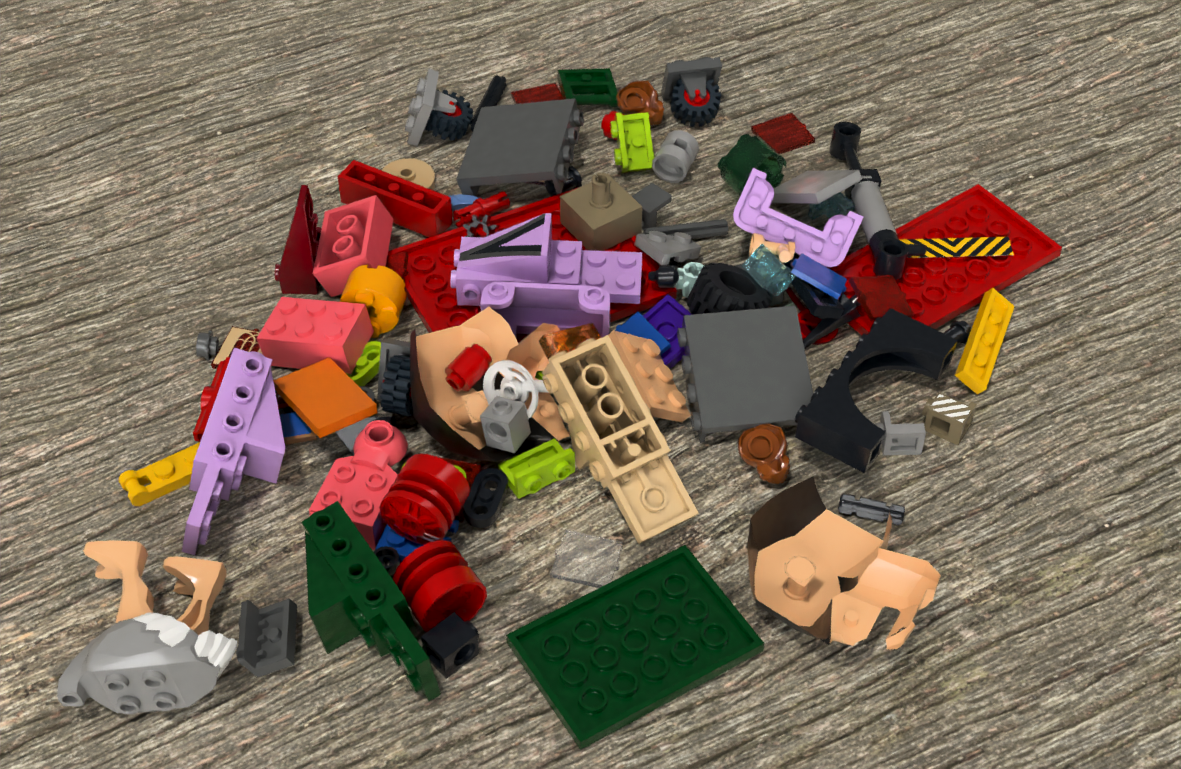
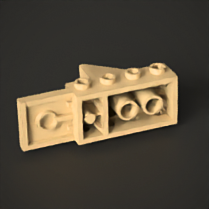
(618, 437)

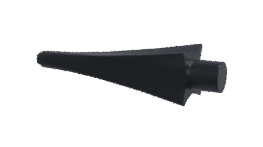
(830, 324)

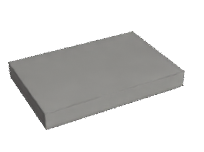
(815, 186)

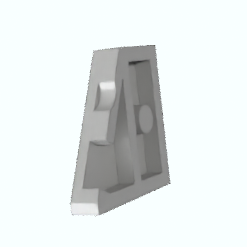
(663, 246)

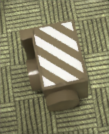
(948, 417)

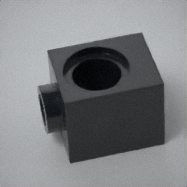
(451, 644)

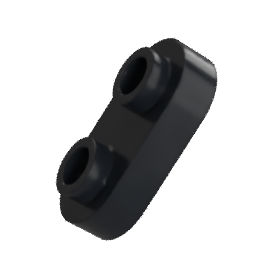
(486, 501)

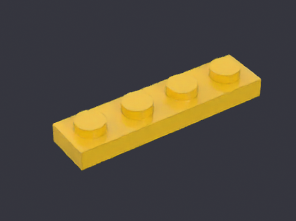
(984, 341)

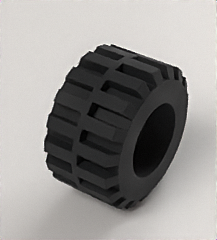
(726, 289)

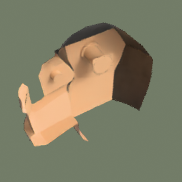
(454, 415)
(829, 573)

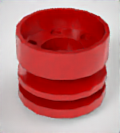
(424, 499)
(439, 583)

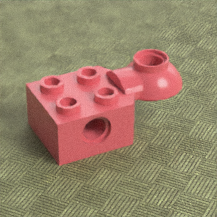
(365, 478)

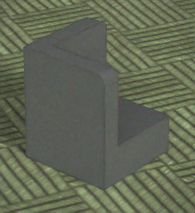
(651, 199)

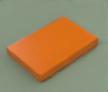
(325, 397)

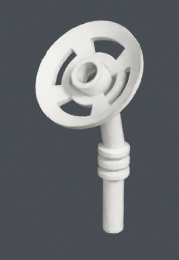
(512, 388)

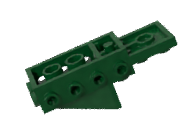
(357, 596)

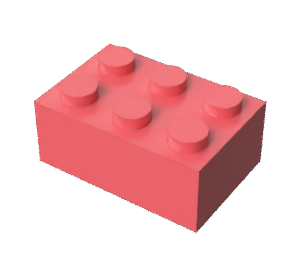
(352, 238)
(313, 330)

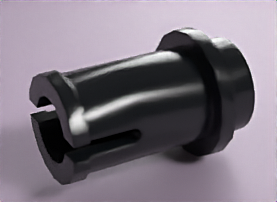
(960, 331)

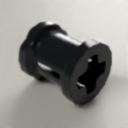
(568, 185)

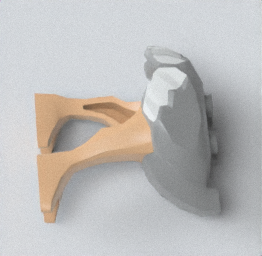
(146, 656)

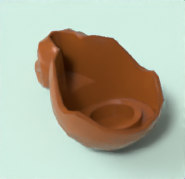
(641, 98)
(766, 450)

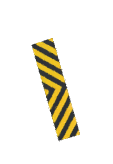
(963, 246)

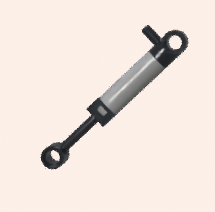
(886, 248)

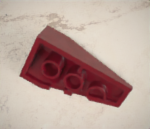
(300, 249)

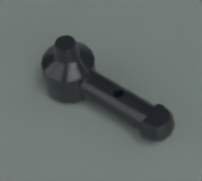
(666, 275)

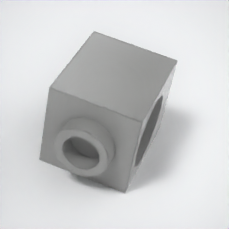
(505, 424)

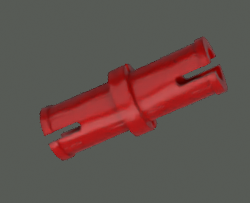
(481, 208)

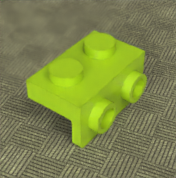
(633, 141)
(538, 468)

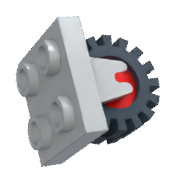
(436, 112)

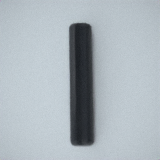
(490, 97)

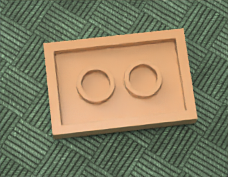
(651, 376)

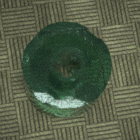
(748, 154)

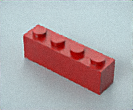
(406, 202)

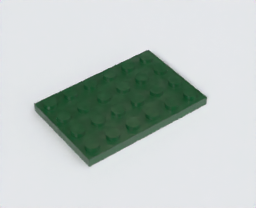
(633, 645)

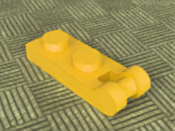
(162, 477)

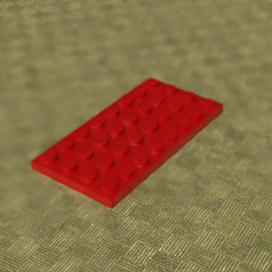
(951, 285)

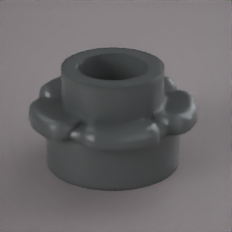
(207, 345)

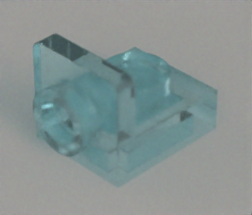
(832, 206)
(768, 270)

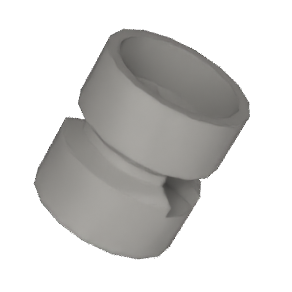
(675, 156)

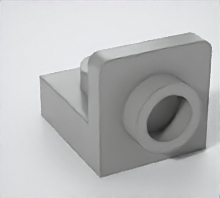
(901, 438)

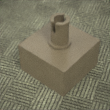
(601, 213)

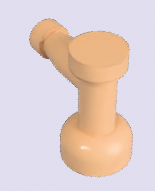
(784, 251)

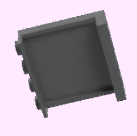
(521, 144)
(744, 368)

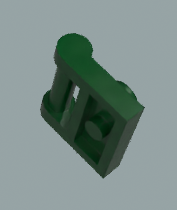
(588, 82)

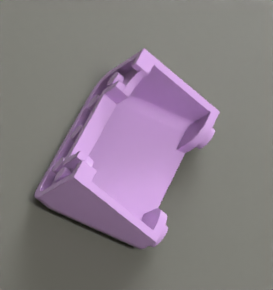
(824, 246)
(531, 304)

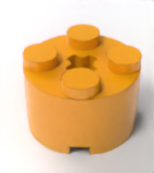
(380, 291)

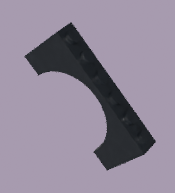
(832, 418)

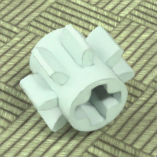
(688, 277)

